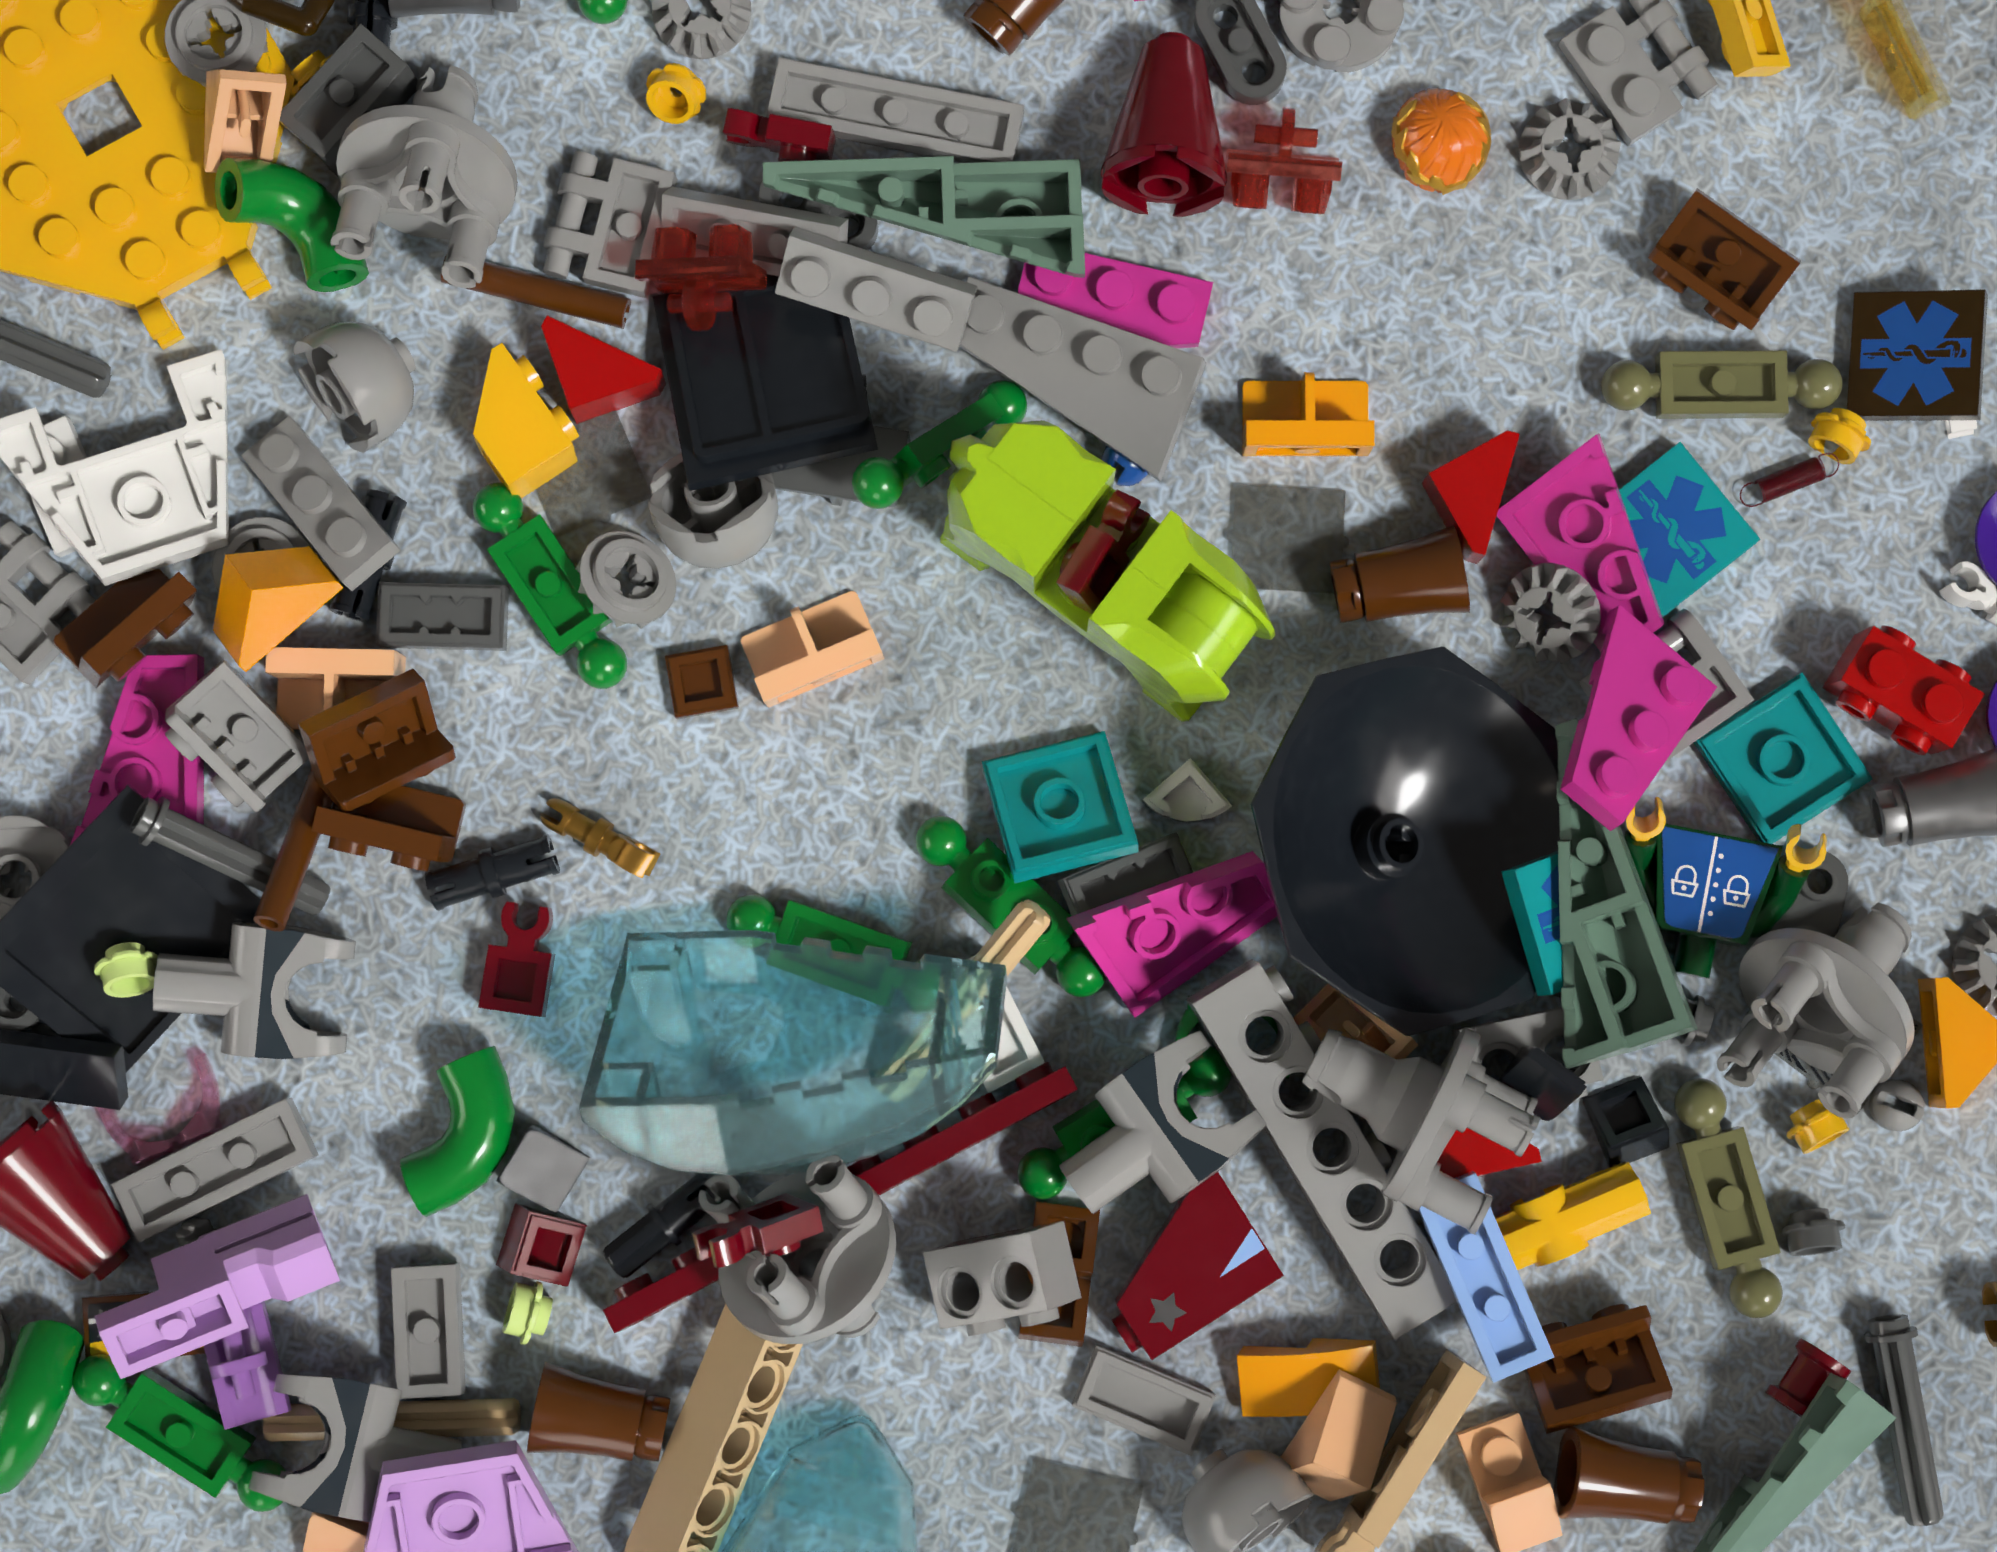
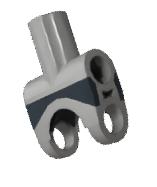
(253, 990)
(1153, 1134)
(356, 1442)

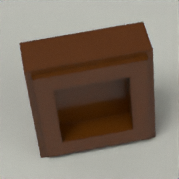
(701, 682)

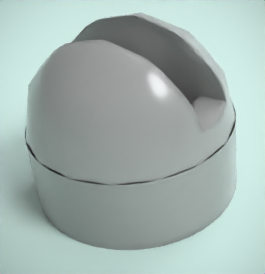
(1893, 1118)

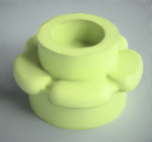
(127, 970)
(527, 1311)

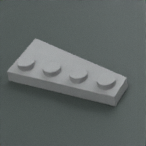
(1094, 374)

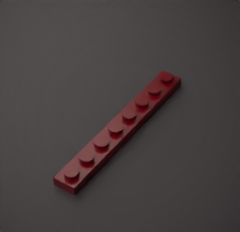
(980, 1120)

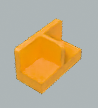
(1306, 418)

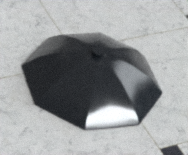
(1393, 832)

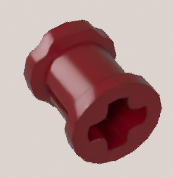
(1805, 1377)

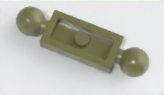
(1721, 384)
(1728, 1198)

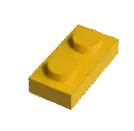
(1750, 37)

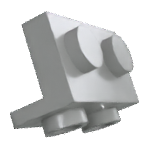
(235, 736)

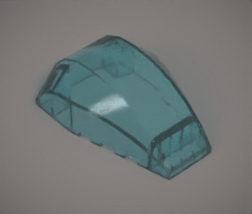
(784, 1053)

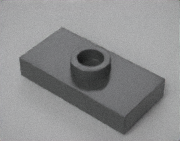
(442, 616)
(1126, 875)

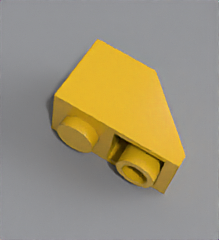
(517, 430)

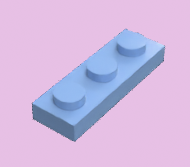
(1488, 1291)

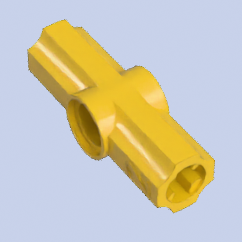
(1571, 1215)

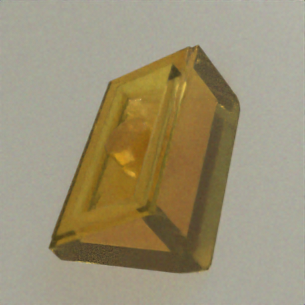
(1904, 57)

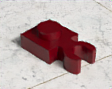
(784, 135)
(1100, 558)
(519, 975)
(767, 1227)

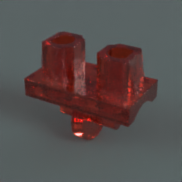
(1311, 174)
(697, 278)

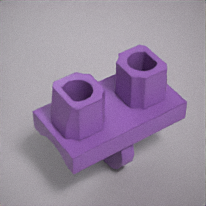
(246, 1372)

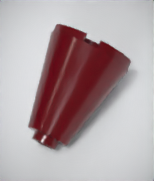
(1166, 133)
(57, 1199)

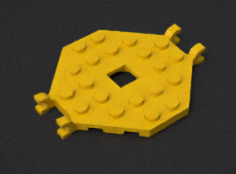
(143, 208)

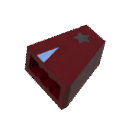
(1193, 1270)

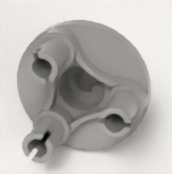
(426, 176)
(1826, 1006)
(1418, 1111)
(830, 1277)

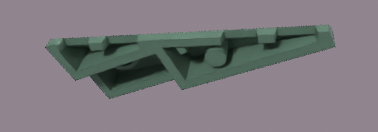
(999, 207)
(1616, 966)
(1820, 1447)

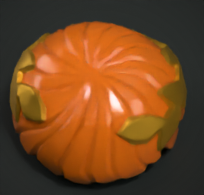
(1441, 139)

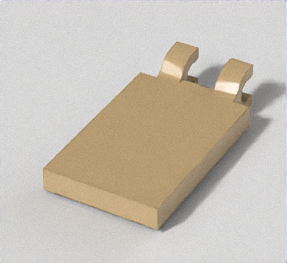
(1407, 1457)

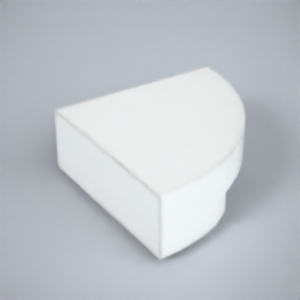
(1187, 796)

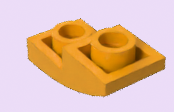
(1293, 1378)

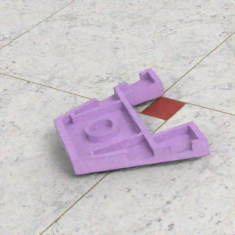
(464, 1503)

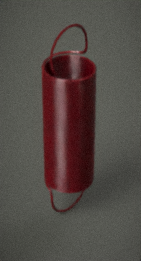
(1791, 479)

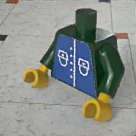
(1715, 884)

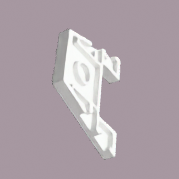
(142, 500)

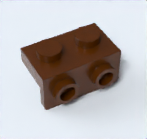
(1722, 261)
(122, 621)
(375, 742)
(406, 820)
(1598, 1368)

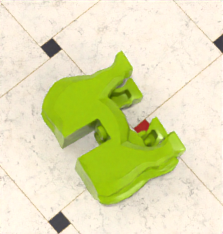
(1173, 612)

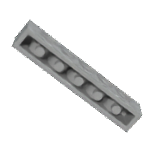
(1398, 1296)

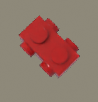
(1903, 690)

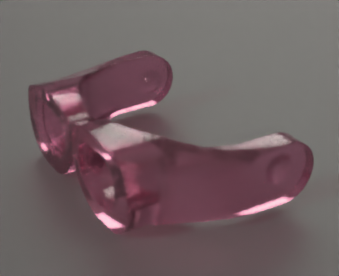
(203, 1124)

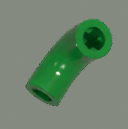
(293, 205)
(475, 1136)
(35, 1395)

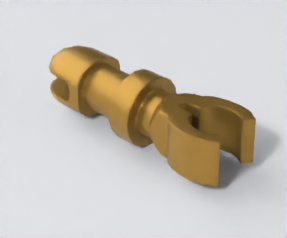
(600, 838)

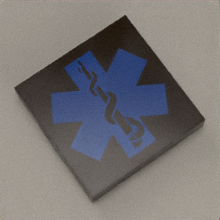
(1917, 355)

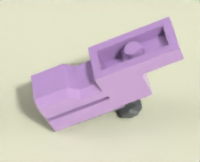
(214, 1280)

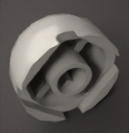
(361, 373)
(715, 523)
(1242, 1500)

